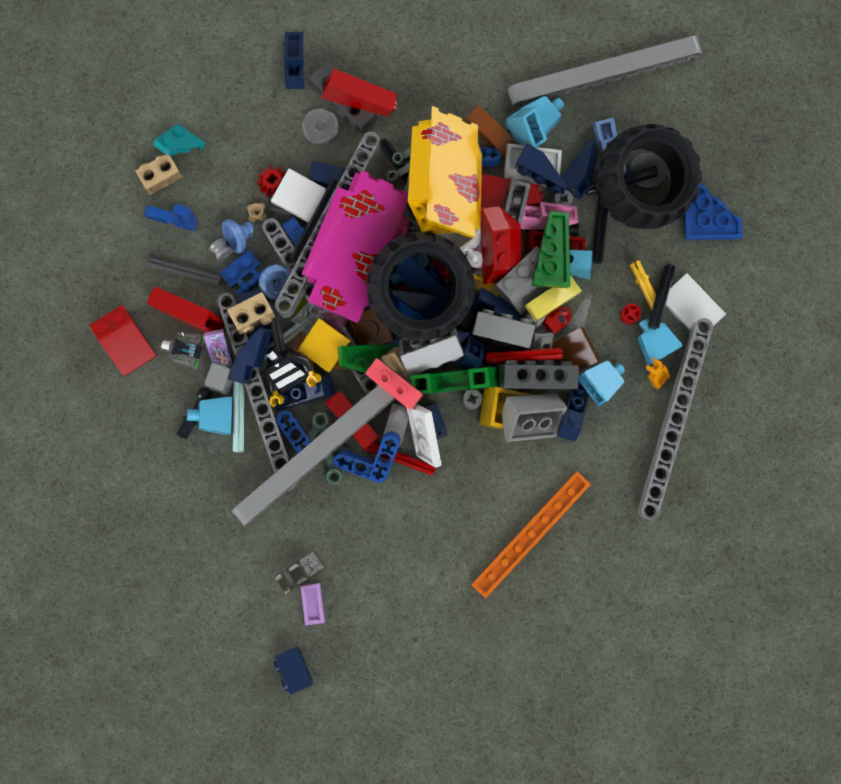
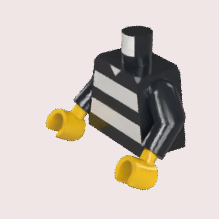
(287, 370)

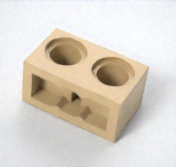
(161, 178)
(249, 308)

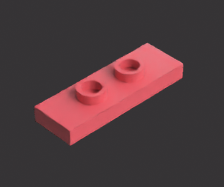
(394, 384)

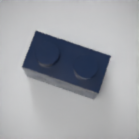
(293, 670)

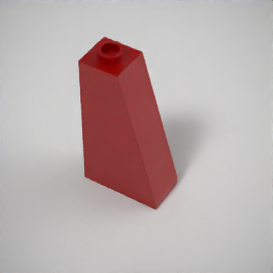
(358, 94)
(494, 189)
(184, 311)

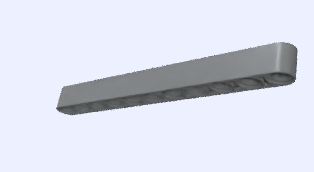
(605, 70)
(286, 252)
(294, 280)
(256, 401)
(682, 411)
(312, 455)

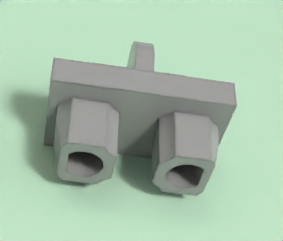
(542, 341)

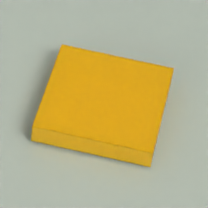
(322, 344)

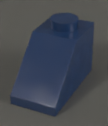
(472, 352)

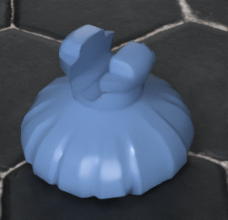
(237, 234)
(266, 284)

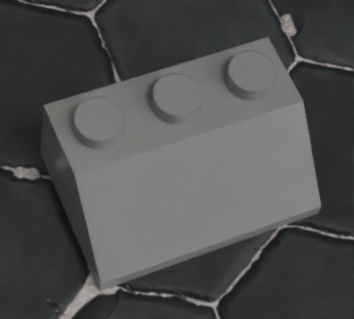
(516, 285)
(504, 328)
(426, 354)
(532, 416)

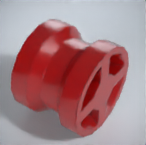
(633, 311)

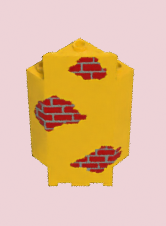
(445, 175)

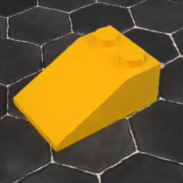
(493, 404)

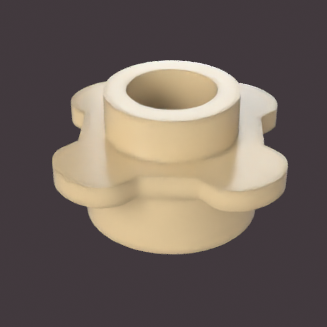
(252, 208)

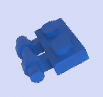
(240, 269)

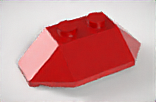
(499, 243)

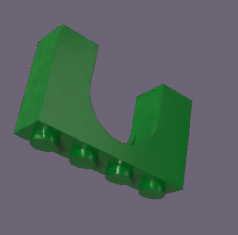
(456, 380)

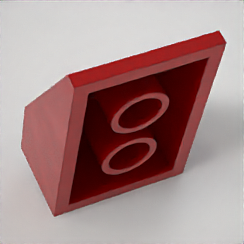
(123, 340)

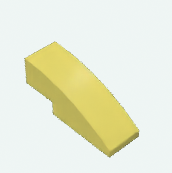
(552, 300)

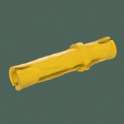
(644, 283)

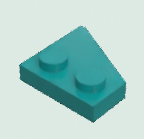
(178, 141)

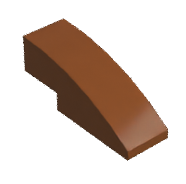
(489, 130)

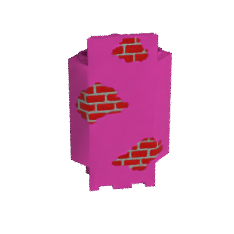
(350, 237)

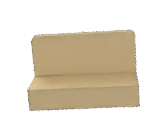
(393, 360)

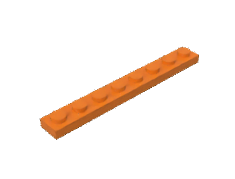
(530, 534)

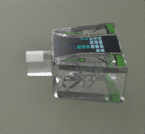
(187, 350)

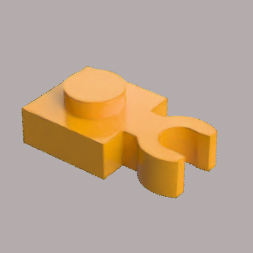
(658, 374)

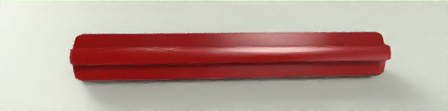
(524, 355)
(405, 460)

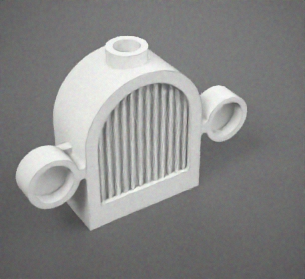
(468, 246)

